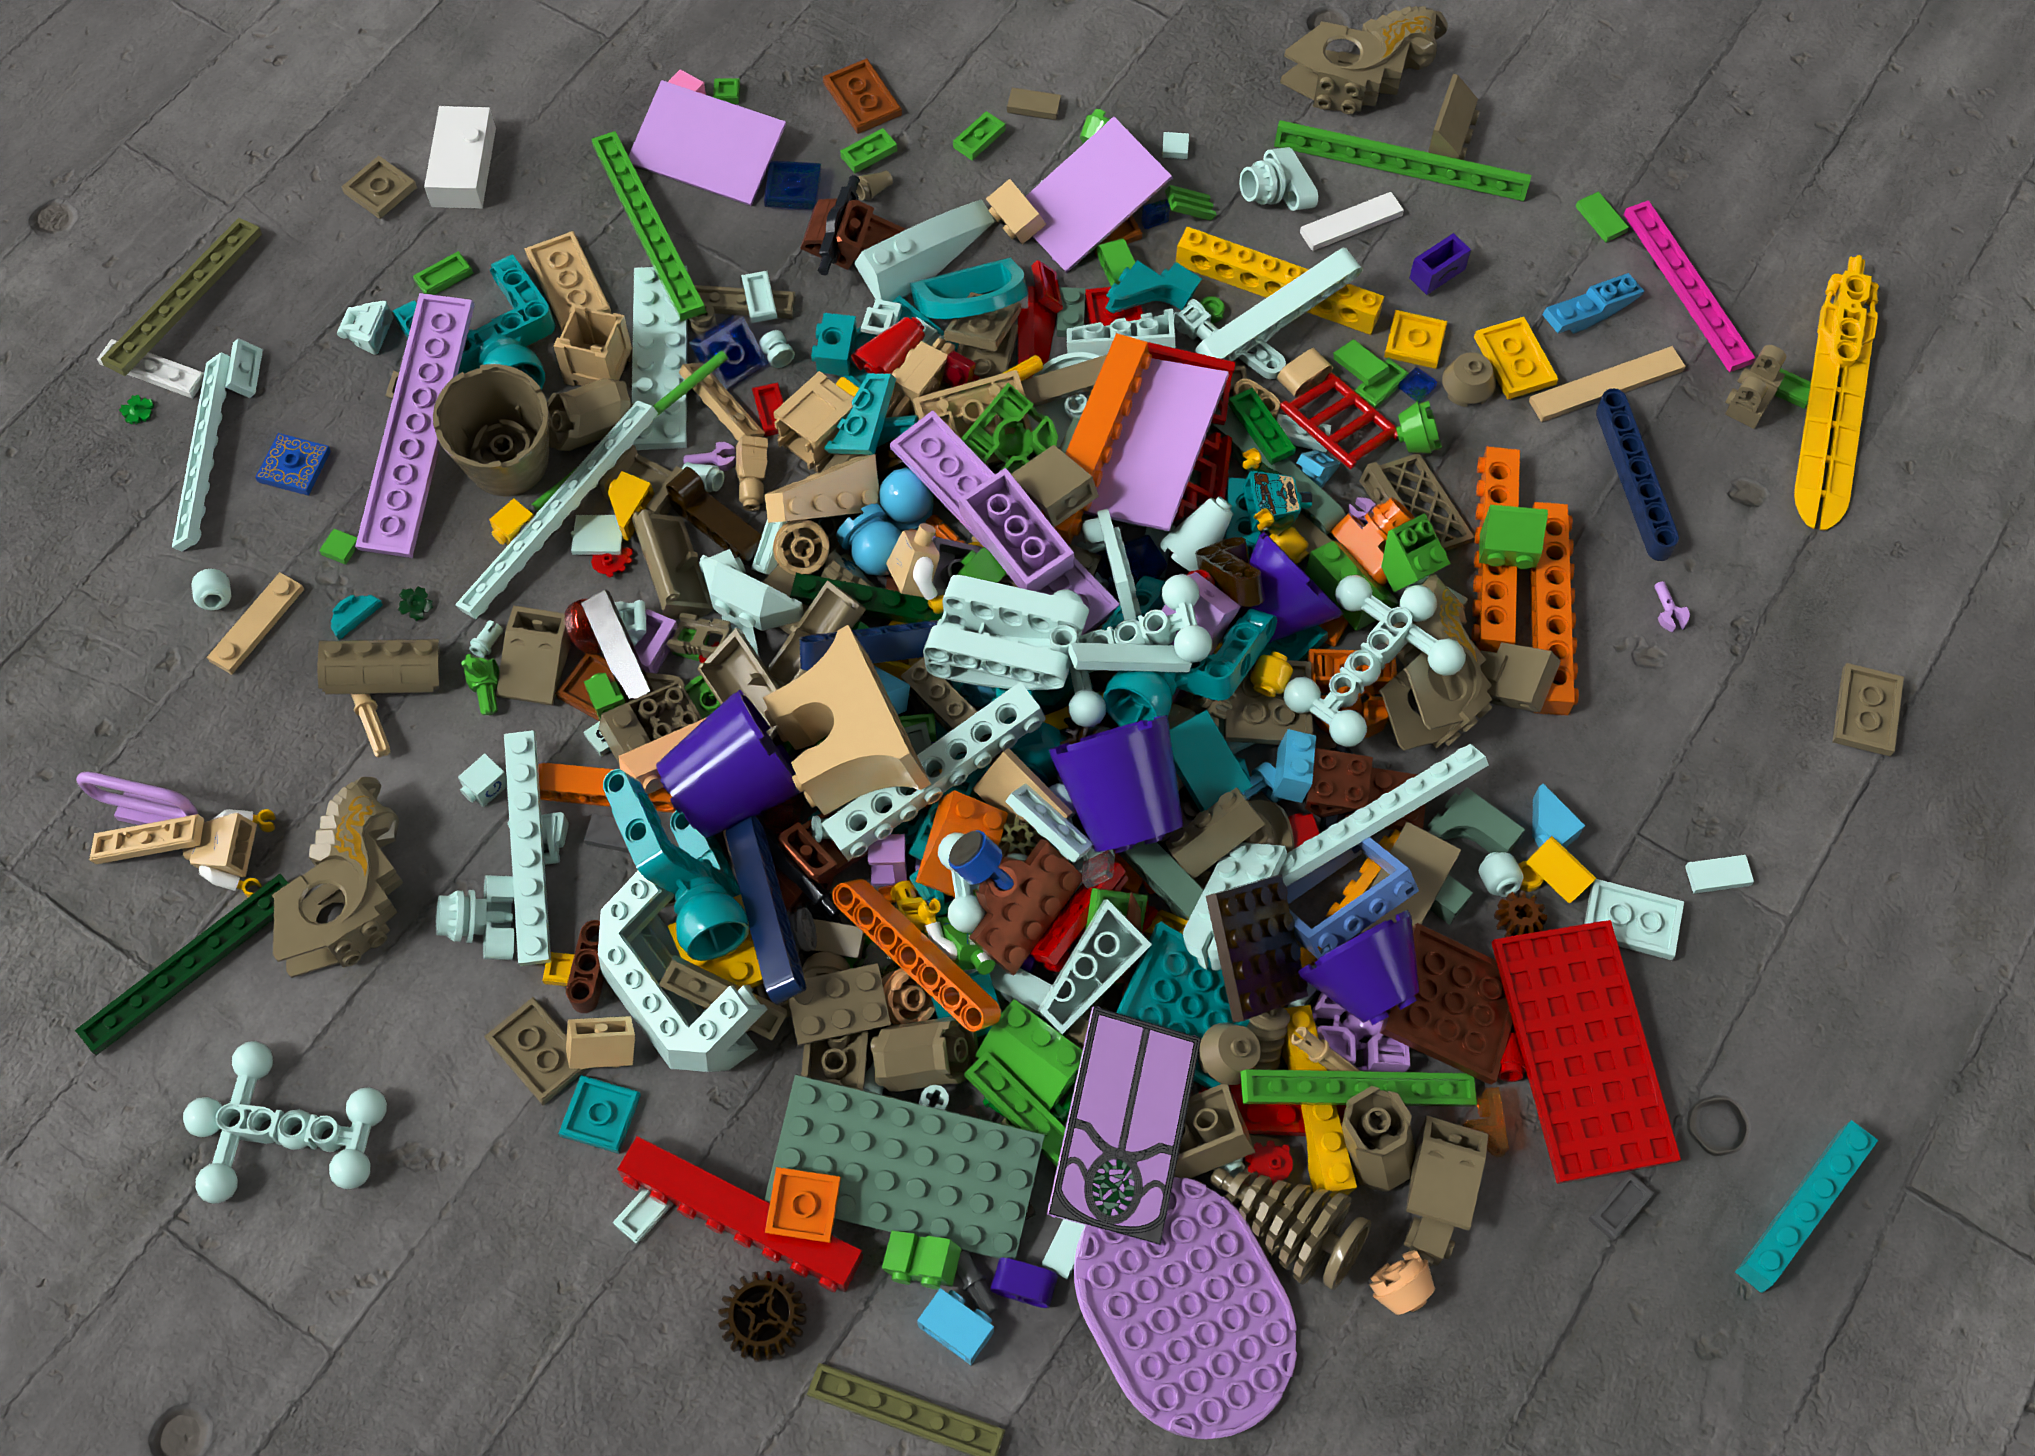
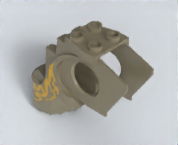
(1386, 48)
(1443, 701)
(351, 873)

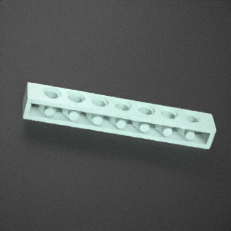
(940, 755)

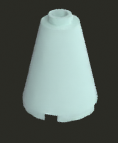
(1199, 530)

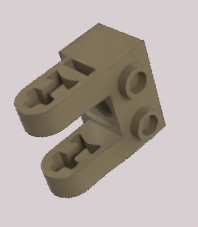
(1757, 387)

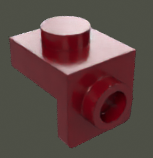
(959, 370)

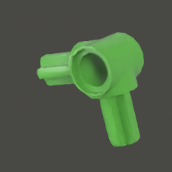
(482, 678)

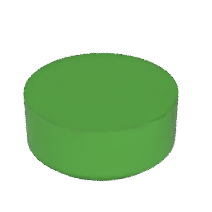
(1214, 307)

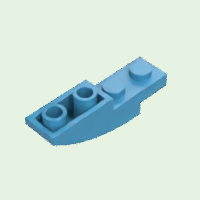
(1594, 306)

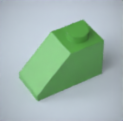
(982, 566)

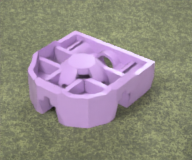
(1379, 1053)

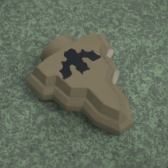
(843, 569)

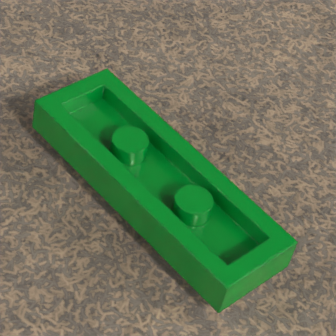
(1261, 426)

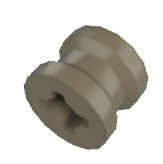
(704, 322)

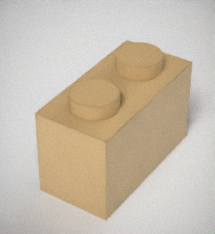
(1015, 211)
(600, 1042)

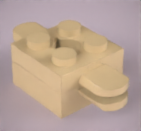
(919, 376)

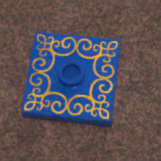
(293, 464)

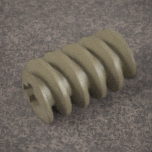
(1270, 1031)

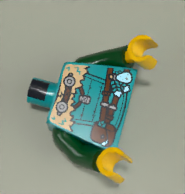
(1271, 496)

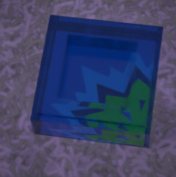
(1155, 214)
(1417, 384)

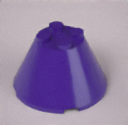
(1288, 592)
(1370, 971)

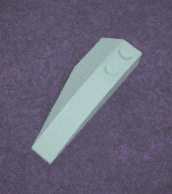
(921, 250)

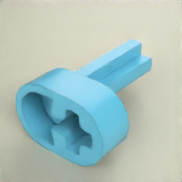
(1263, 780)

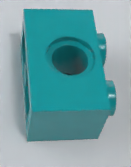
(835, 344)

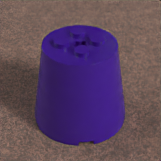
(727, 769)
(1122, 784)

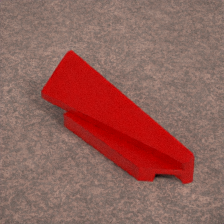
(1035, 329)

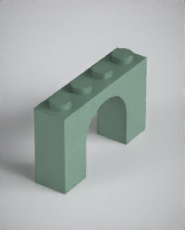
(1474, 820)

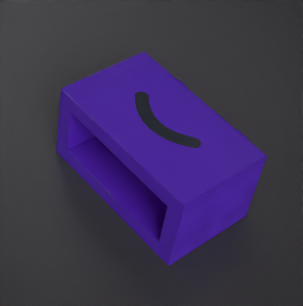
(1440, 263)

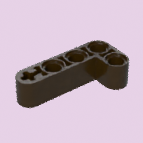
(711, 517)
(1232, 574)

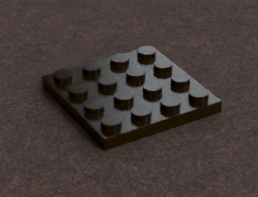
(1257, 947)

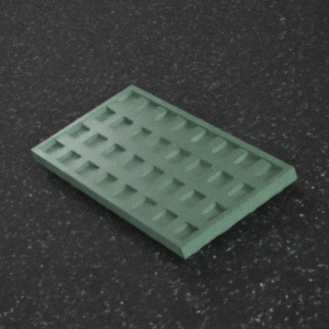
(912, 1165)

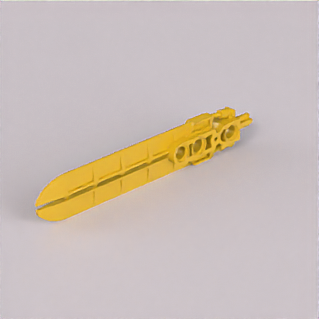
(1843, 351)

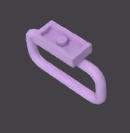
(139, 802)

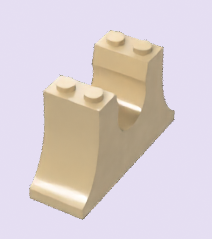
(865, 736)

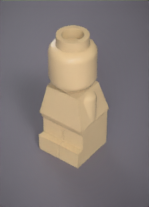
(750, 468)

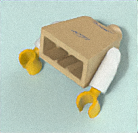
(915, 564)
(227, 848)

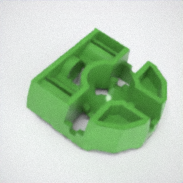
(1011, 407)

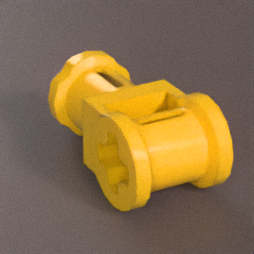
(908, 903)

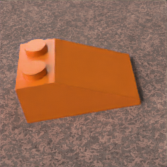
(956, 814)

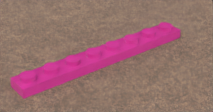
(1689, 286)

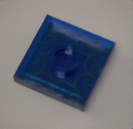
(792, 185)

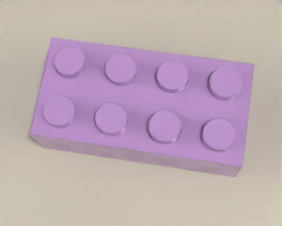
(1016, 532)

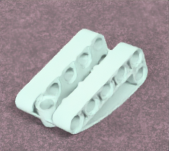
(1003, 636)

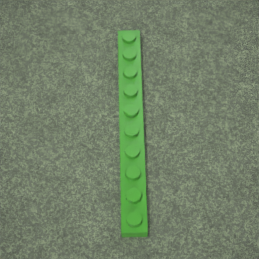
(1402, 160)
(648, 226)

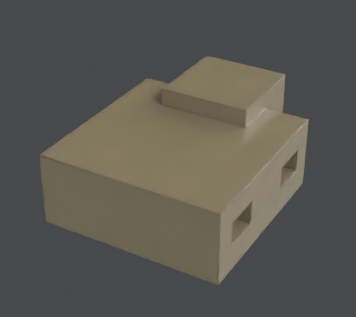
(1519, 676)

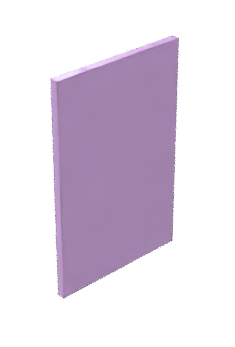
(706, 142)
(1094, 193)

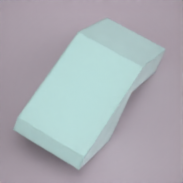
(881, 316)

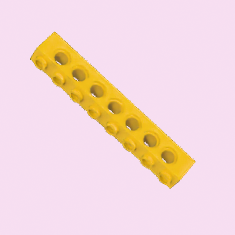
(1266, 275)

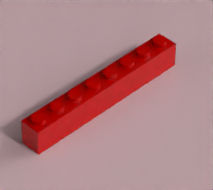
(735, 1212)

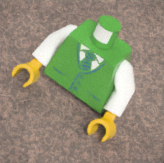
(953, 942)

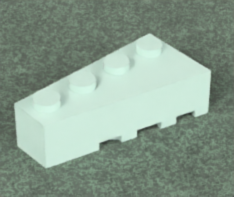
(1098, 338)
(1095, 964)

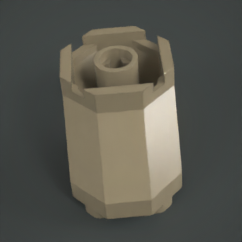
(586, 413)
(923, 1054)
(1379, 1138)

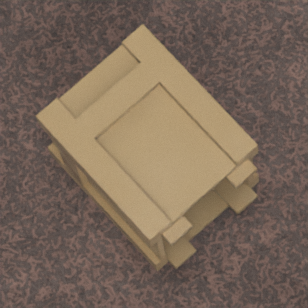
(592, 346)
(811, 420)

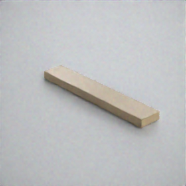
(1591, 388)

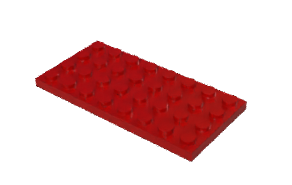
(1585, 1052)

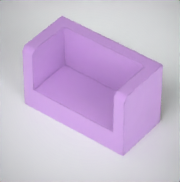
(653, 646)
(888, 860)

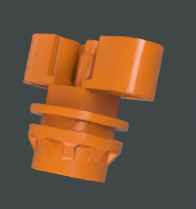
(1369, 541)

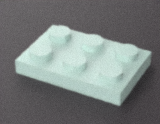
(1639, 918)

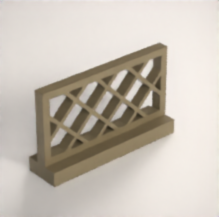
(1382, 489)

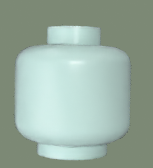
(211, 589)
(1501, 874)

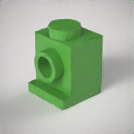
(603, 694)

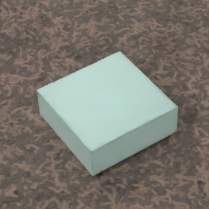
(1175, 145)

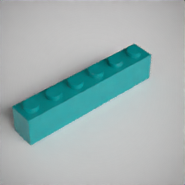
(1806, 1206)

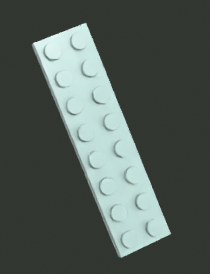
(657, 357)

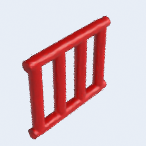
(1331, 442)

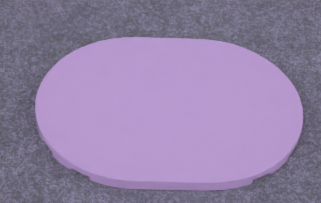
(1192, 1323)

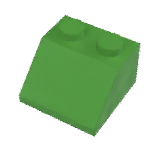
(1512, 536)

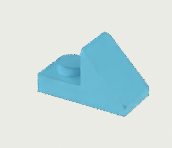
(1318, 466)

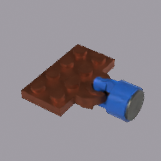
(1016, 894)

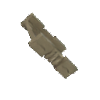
(703, 629)

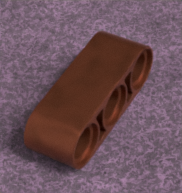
(585, 980)

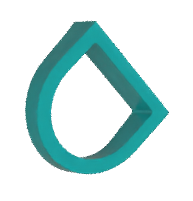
(946, 294)

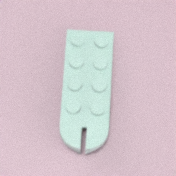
(1102, 536)
(1238, 867)

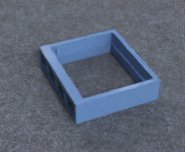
(1362, 910)

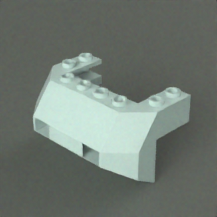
(633, 959)

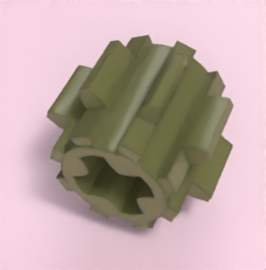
(1011, 837)

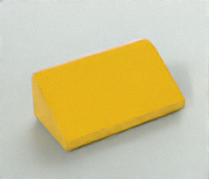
(1560, 870)

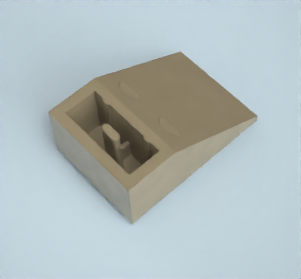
(533, 655)
(647, 718)
(1447, 1172)

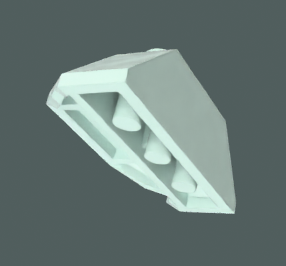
(747, 598)

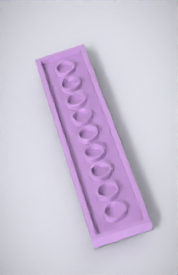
(409, 439)
(953, 470)

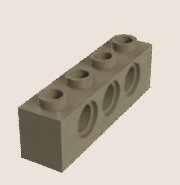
(938, 697)

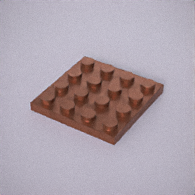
(1458, 1008)

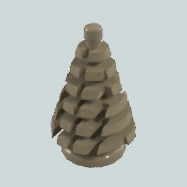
(1298, 1225)

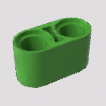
(1114, 259)

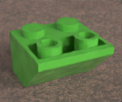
(1412, 553)

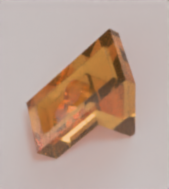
(1493, 1124)

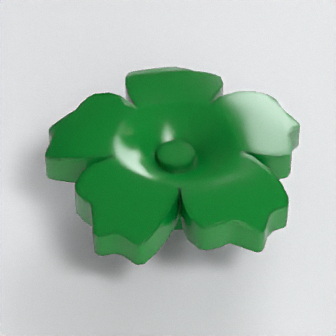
(137, 410)

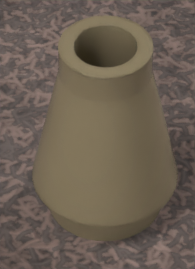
(873, 184)

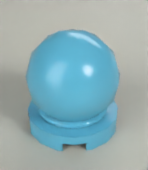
(905, 499)
(869, 539)

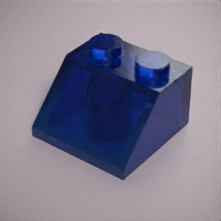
(739, 345)

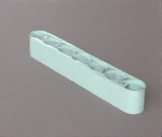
(1282, 307)

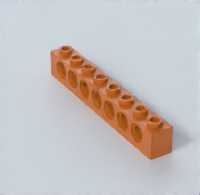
(1505, 465)
(1561, 595)

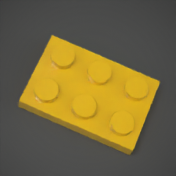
(1516, 357)

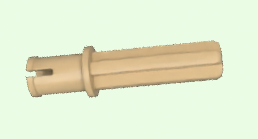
(366, 709)
(1320, 1052)

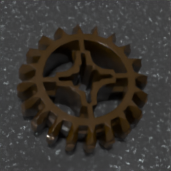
(757, 1329)

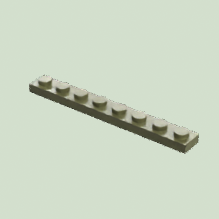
(181, 297)

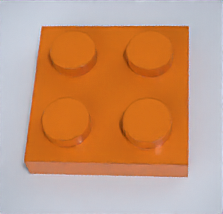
(803, 1204)

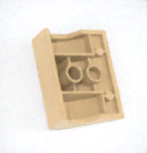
(965, 403)

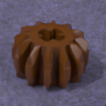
(1513, 907)

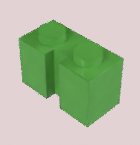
(921, 1259)

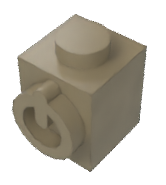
(1430, 1239)

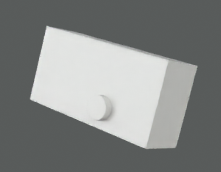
(460, 157)

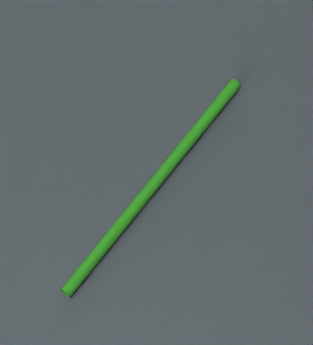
(660, 407)

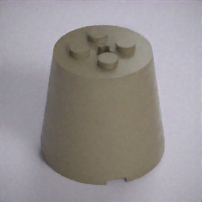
(495, 428)

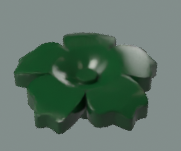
(414, 603)

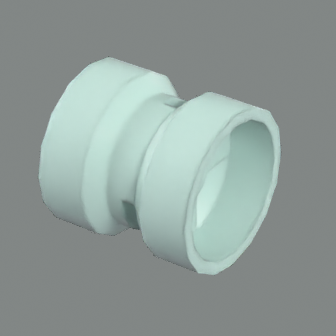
(775, 347)

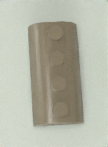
(672, 564)
(826, 614)
(378, 666)
(736, 668)

